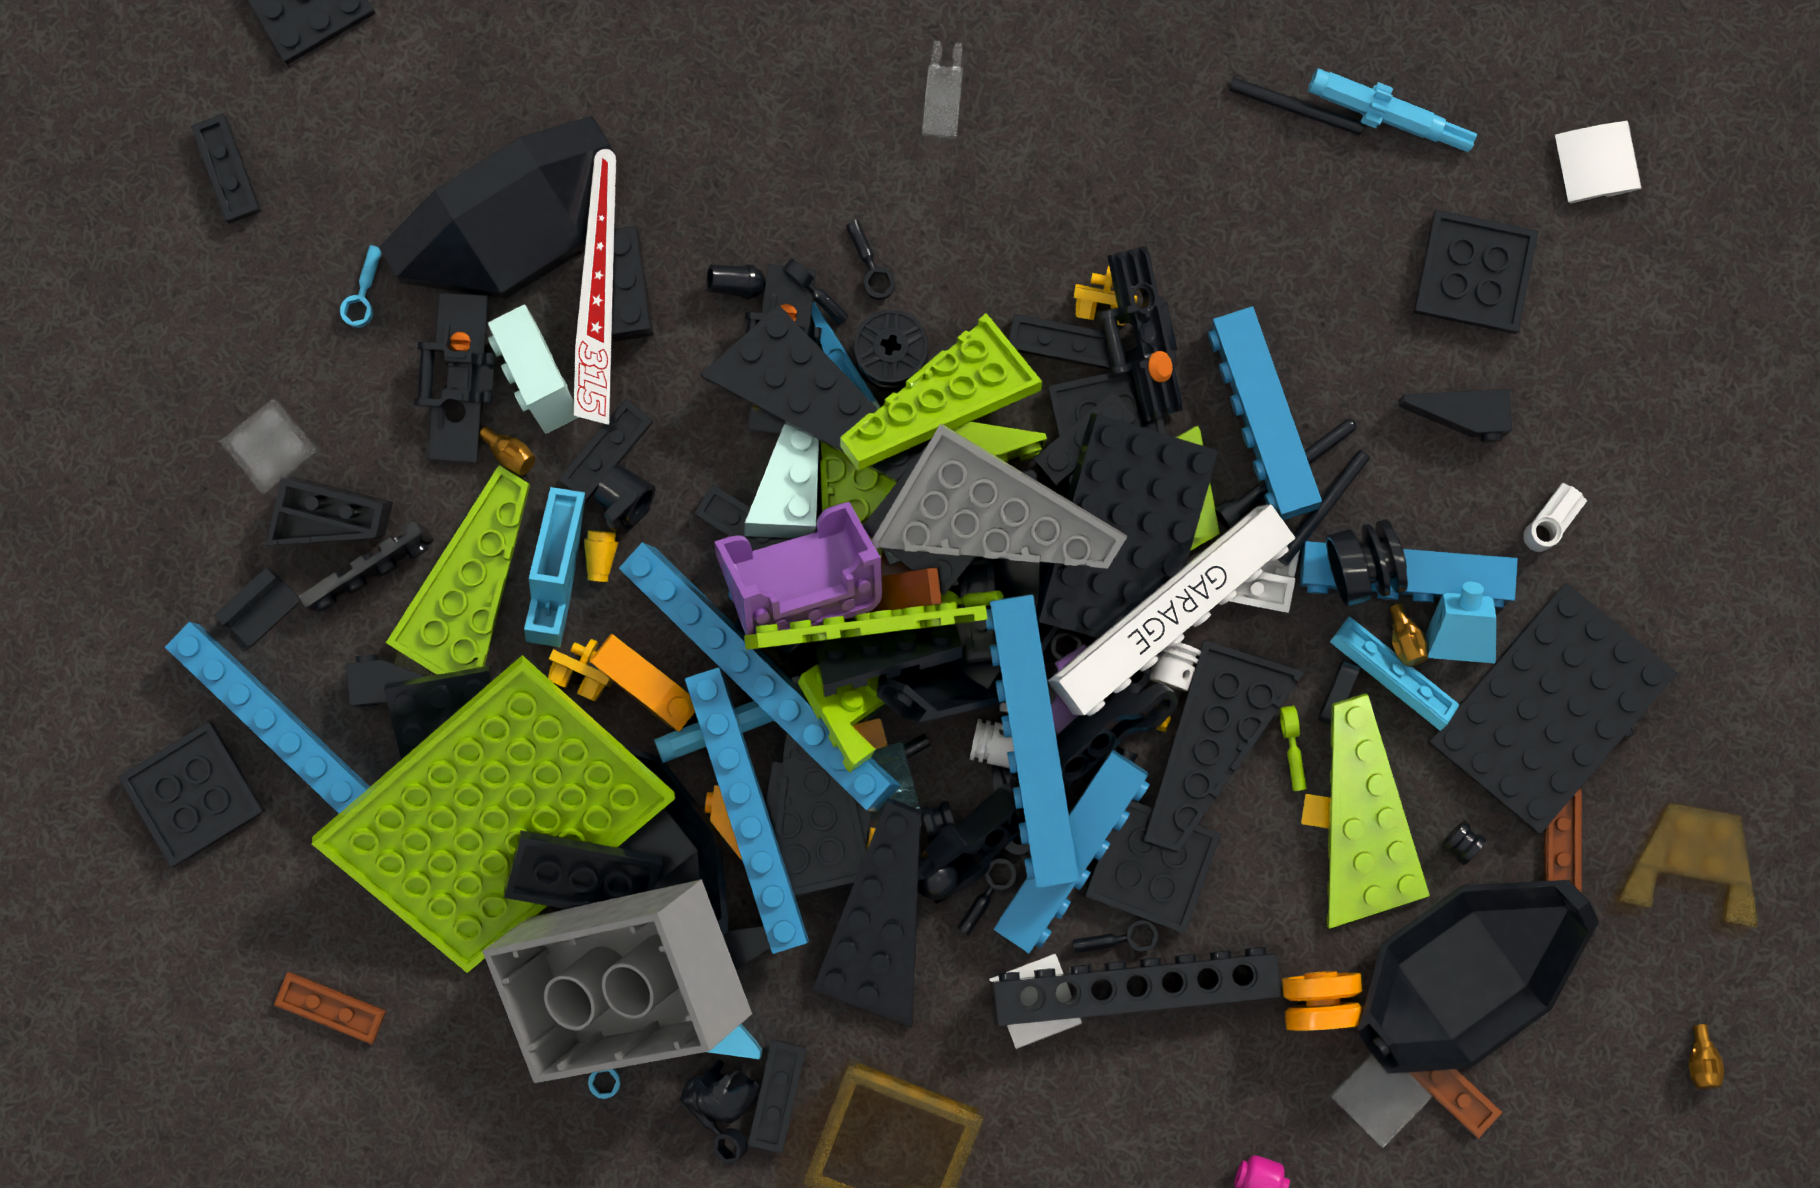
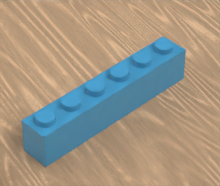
(1265, 414)
(1428, 574)
(1091, 821)

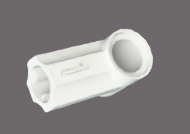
(1555, 517)

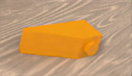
(644, 682)

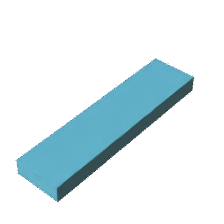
(1393, 674)

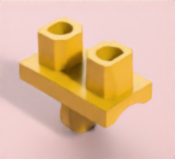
(1089, 296)
(564, 666)

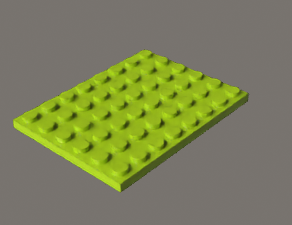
(448, 816)

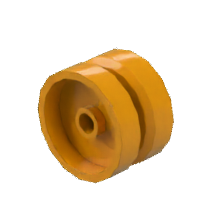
(1322, 998)

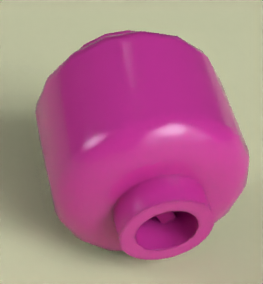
(1260, 1173)

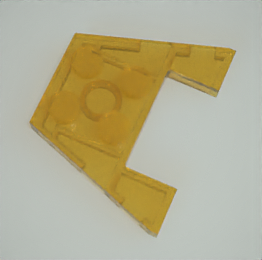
(1696, 846)

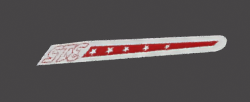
(595, 307)

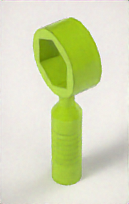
(971, 599)
(1291, 729)

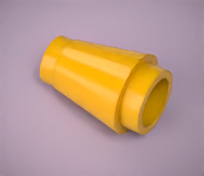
(599, 554)

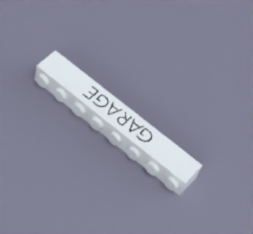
(1172, 610)

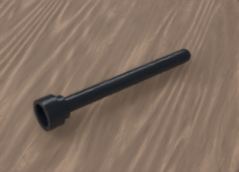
(1231, 512)

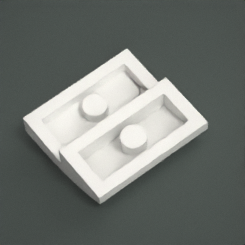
(1598, 161)
(1270, 589)
(1031, 1032)

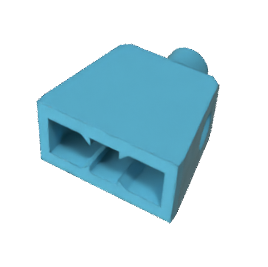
(1463, 626)

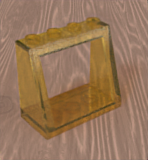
(904, 1091)

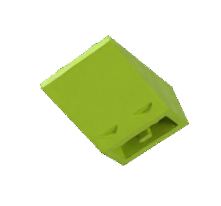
(1004, 441)

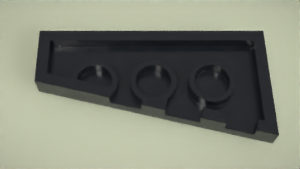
(365, 566)
(888, 654)

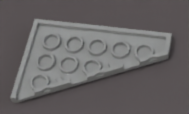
(981, 506)

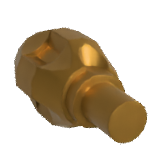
(509, 451)
(1407, 638)
(1705, 1061)

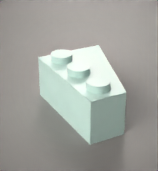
(532, 369)
(788, 491)

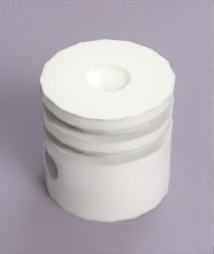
(1175, 666)
(991, 744)

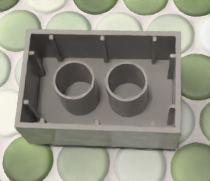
(618, 982)

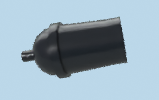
(735, 280)

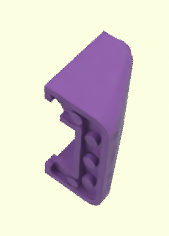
(806, 576)

